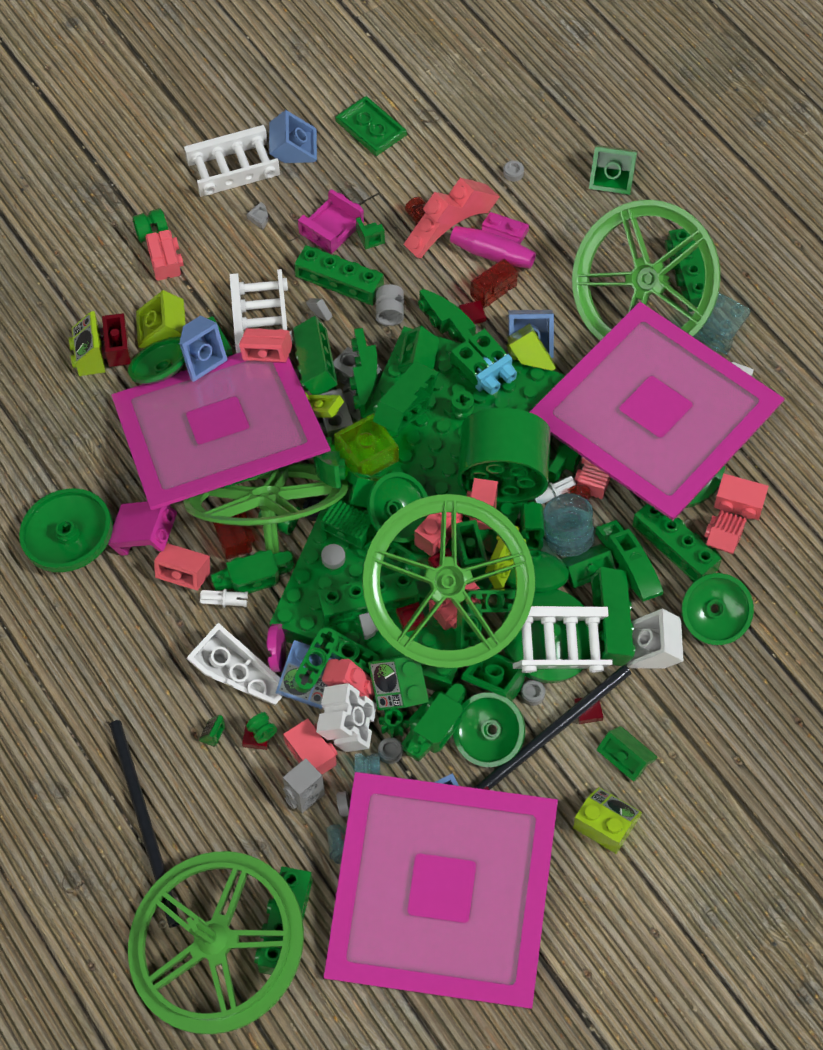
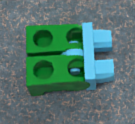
(483, 362)

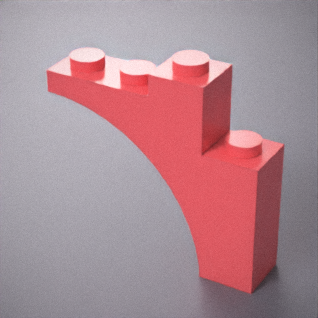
(446, 210)

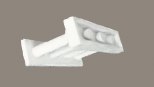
(228, 145)
(240, 306)
(570, 616)

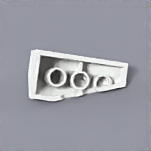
(233, 664)

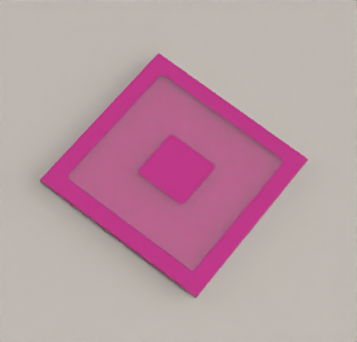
(656, 409)
(218, 428)
(442, 890)

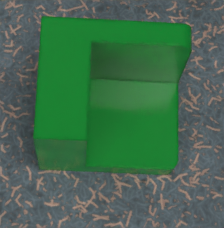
(371, 234)

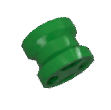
(460, 410)
(261, 727)

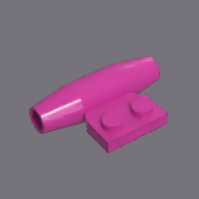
(496, 240)

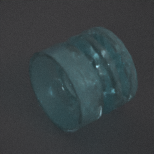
(569, 525)

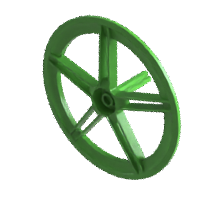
(646, 276)
(271, 500)
(449, 580)
(214, 941)

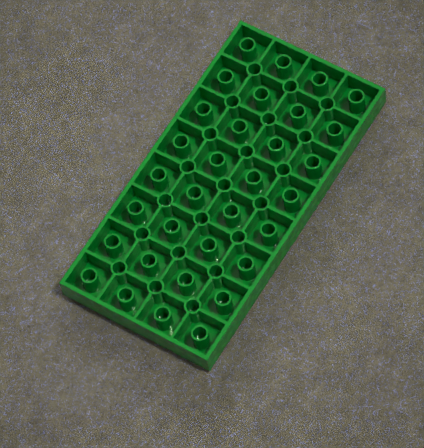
(431, 455)

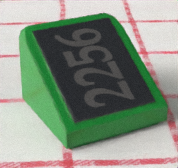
(213, 731)

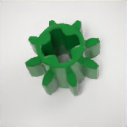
(397, 728)

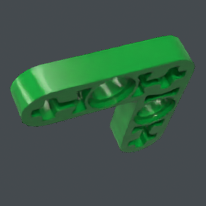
(483, 595)
(333, 650)

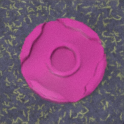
(277, 646)

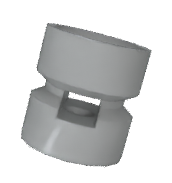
(389, 305)

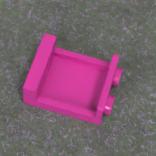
(331, 222)
(140, 527)

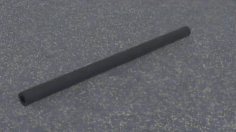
(555, 728)
(141, 811)

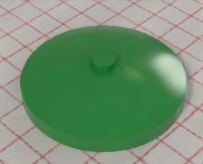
(66, 530)
(514, 649)

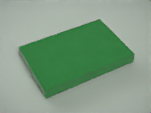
(371, 126)

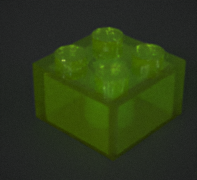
(366, 446)

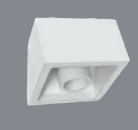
(657, 640)

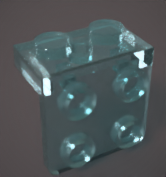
(723, 324)

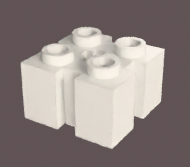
(346, 717)

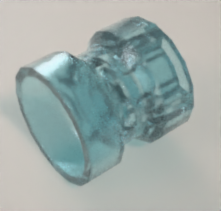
(367, 764)

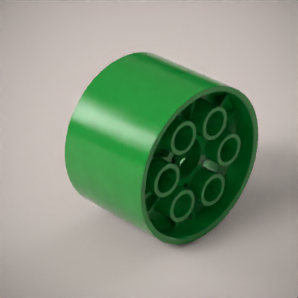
(505, 448)

